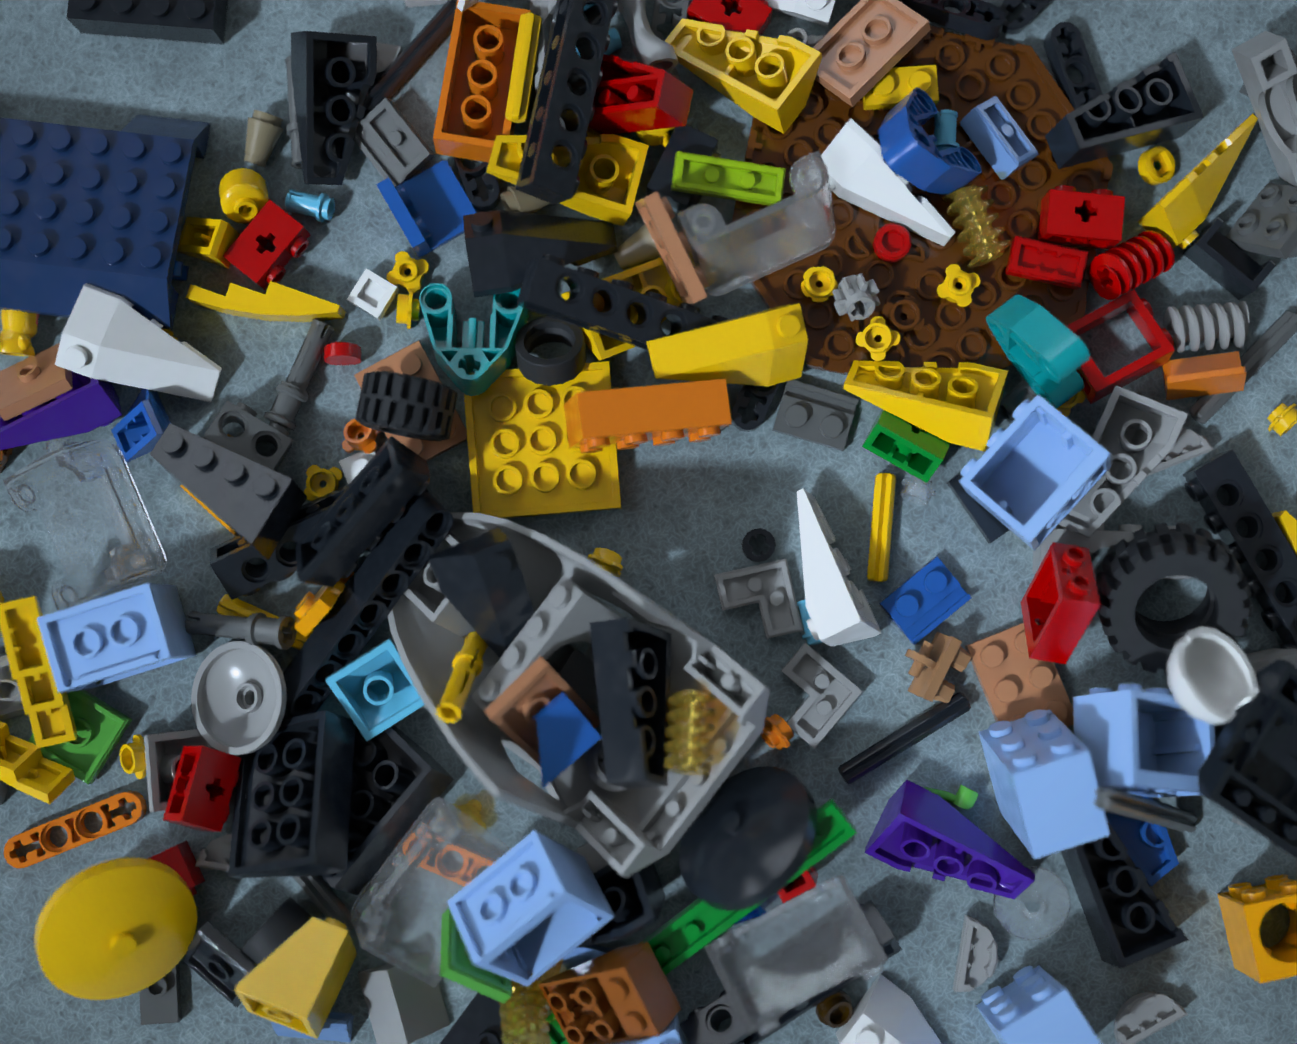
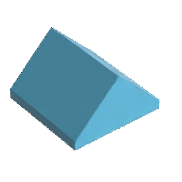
(376, 689)

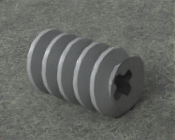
(1207, 325)

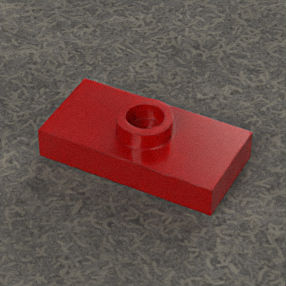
(1046, 262)

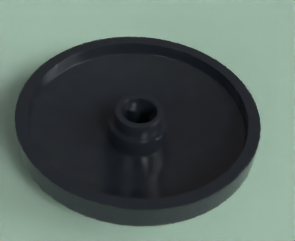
(748, 839)

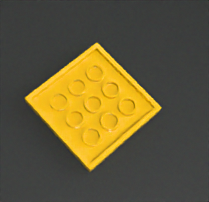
(523, 452)

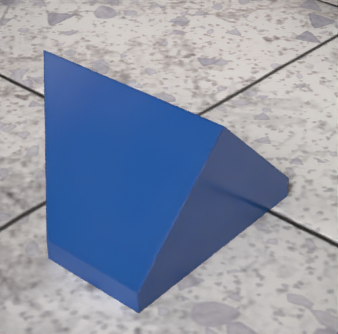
(141, 426)
(562, 736)

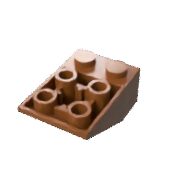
(612, 997)

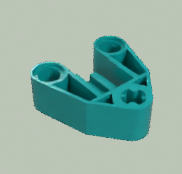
(1040, 348)
(485, 362)

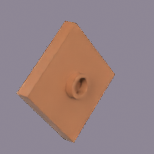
(32, 383)

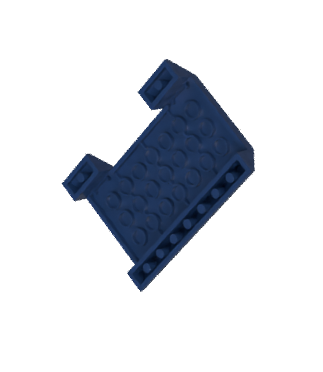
(94, 212)

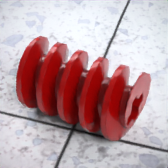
(1131, 264)

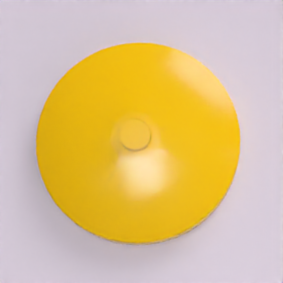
(115, 928)

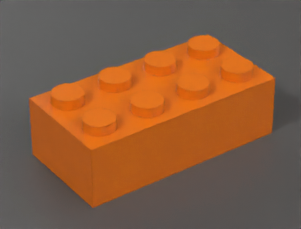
(477, 81)
(647, 414)

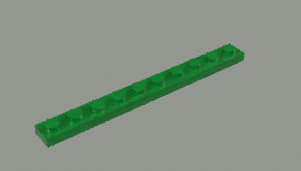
(701, 924)

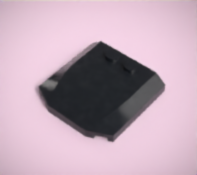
(1255, 760)

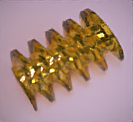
(976, 224)
(687, 732)
(525, 1016)

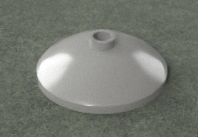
(225, 702)

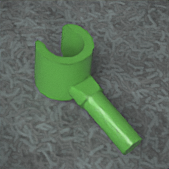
(964, 798)

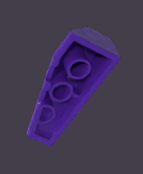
(76, 412)
(935, 837)

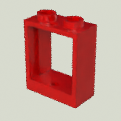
(1158, 338)
(1060, 599)

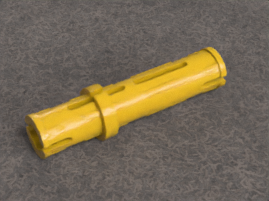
(466, 666)

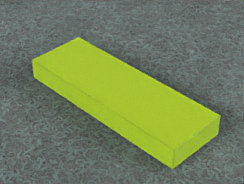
(727, 178)

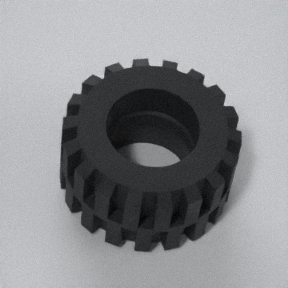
(406, 406)

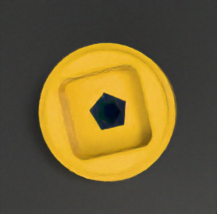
(1156, 165)

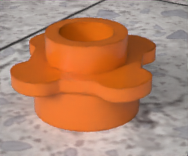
(353, 431)
(776, 732)

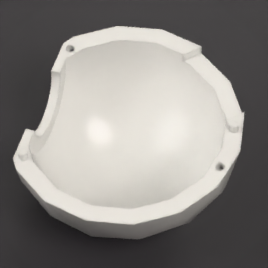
(1210, 675)

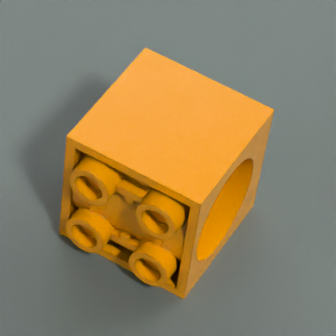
(1242, 914)

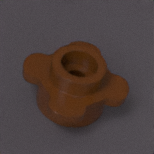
(908, 307)

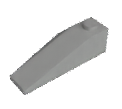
(1138, 438)

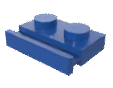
(925, 600)

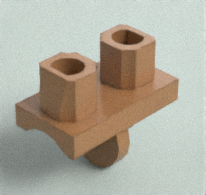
(932, 665)

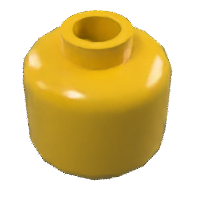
(242, 194)

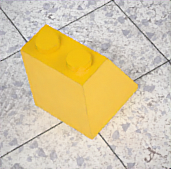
(301, 977)

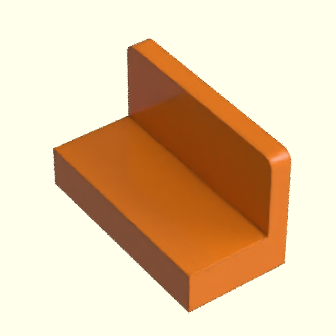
(1203, 375)

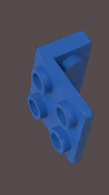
(428, 207)

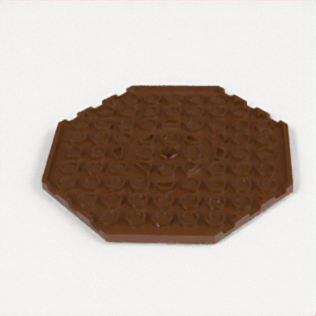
(967, 75)

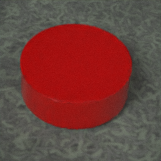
(892, 242)
(342, 353)

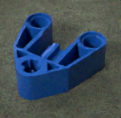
(913, 153)

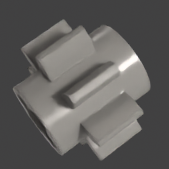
(856, 297)

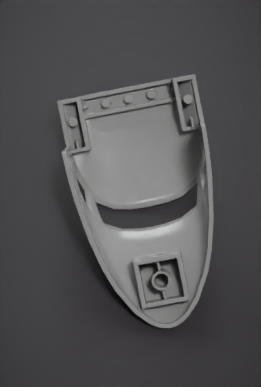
(623, 826)

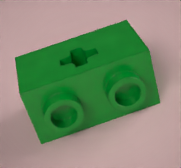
(906, 445)

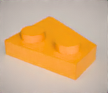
(315, 607)

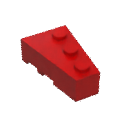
(638, 98)

